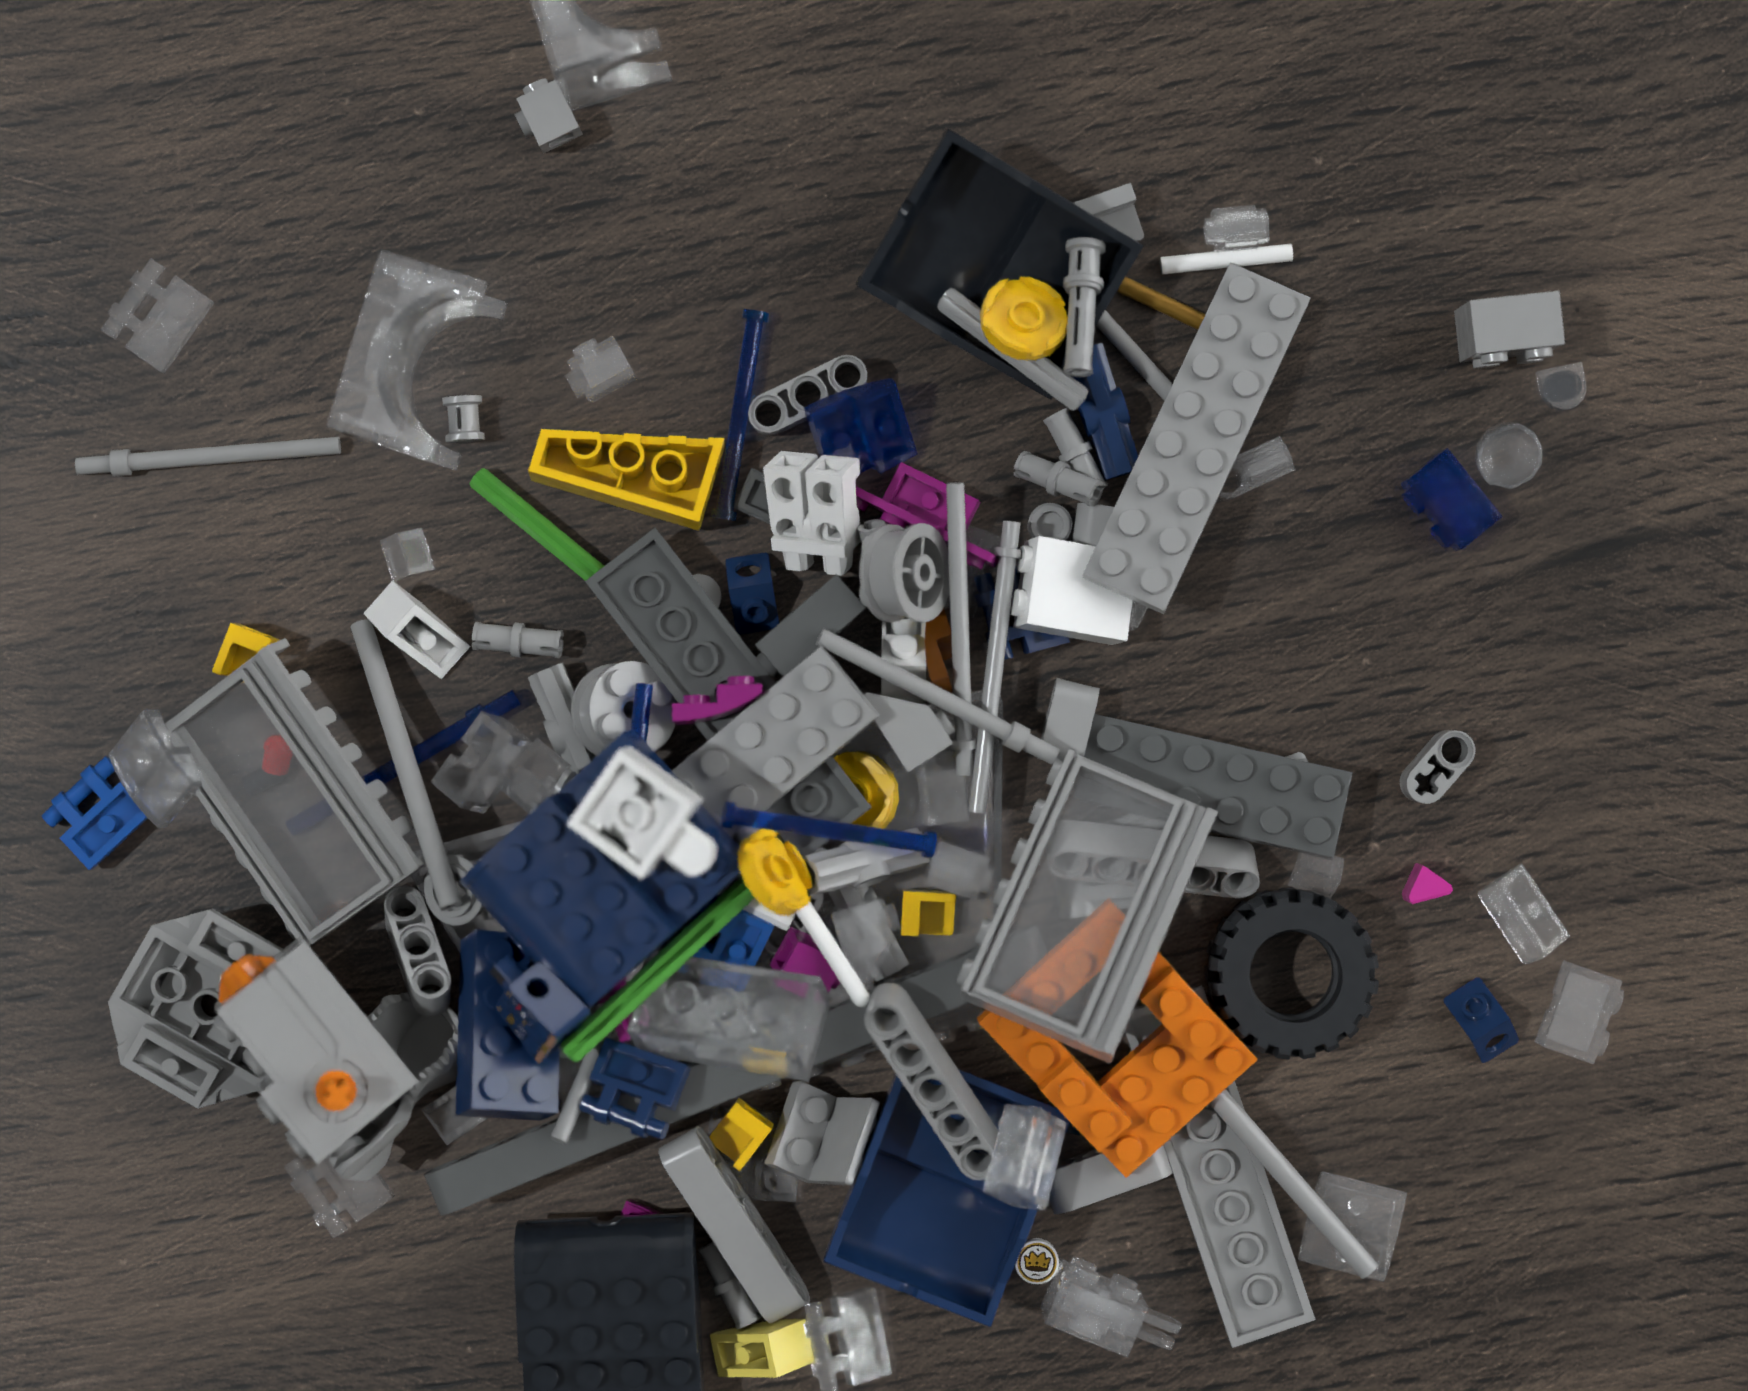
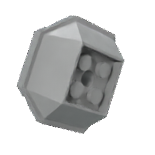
(160, 1011)

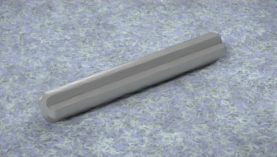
(1040, 371)

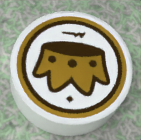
(1037, 1261)

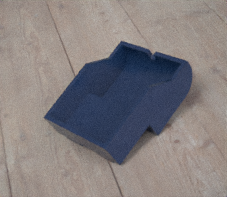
(579, 905)
(924, 1222)

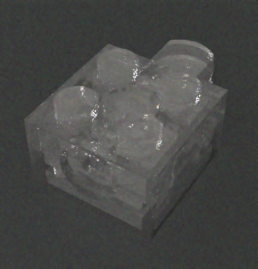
(1103, 1309)

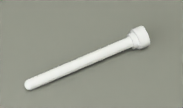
(826, 944)

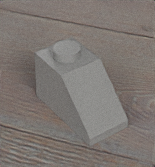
(911, 729)

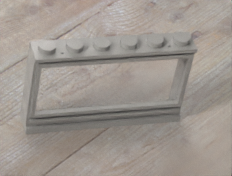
(292, 797)
(1086, 905)

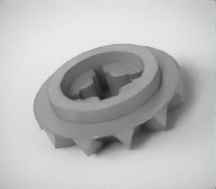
(470, 905)

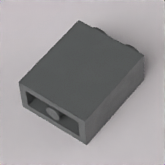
(796, 636)

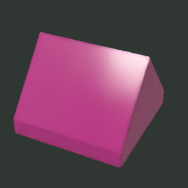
(1424, 885)

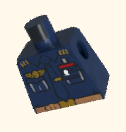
(537, 1006)

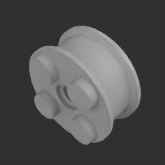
(904, 573)
(605, 705)

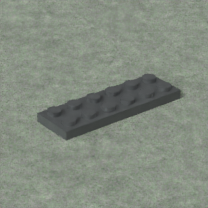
(1255, 792)

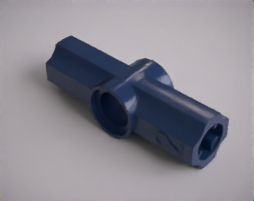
(1107, 418)

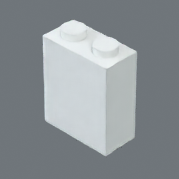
(1060, 601)

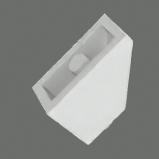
(416, 630)

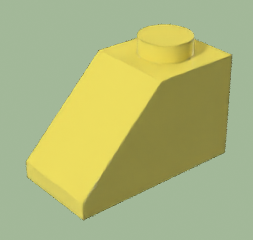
(762, 1349)

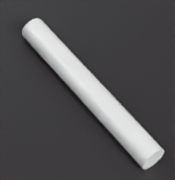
(1221, 260)

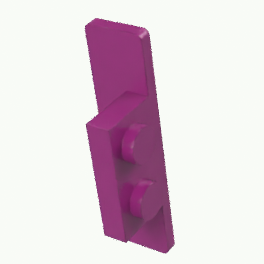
(922, 499)

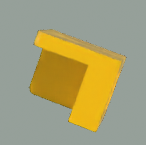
(239, 646)
(927, 912)
(740, 1132)

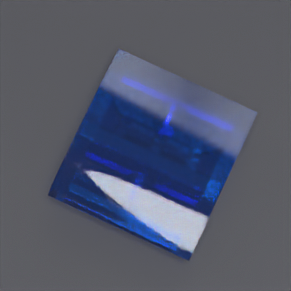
(864, 425)

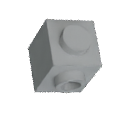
(546, 115)

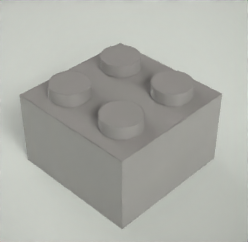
(1509, 327)

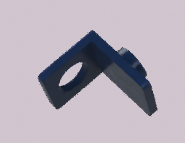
(752, 596)
(1481, 1018)

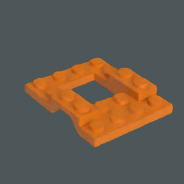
(1151, 1088)

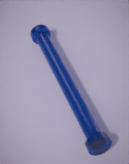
(739, 414)
(827, 829)

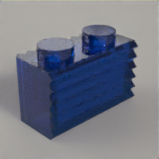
(1450, 501)

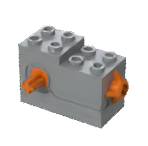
(315, 1044)

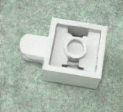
(648, 814)

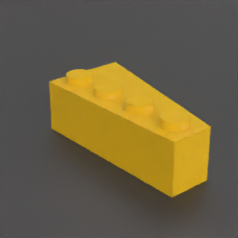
(639, 473)

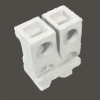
(813, 509)

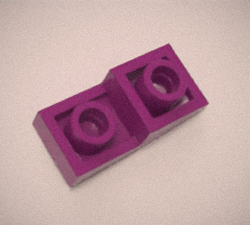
(731, 698)

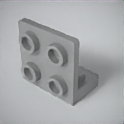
(821, 1135)

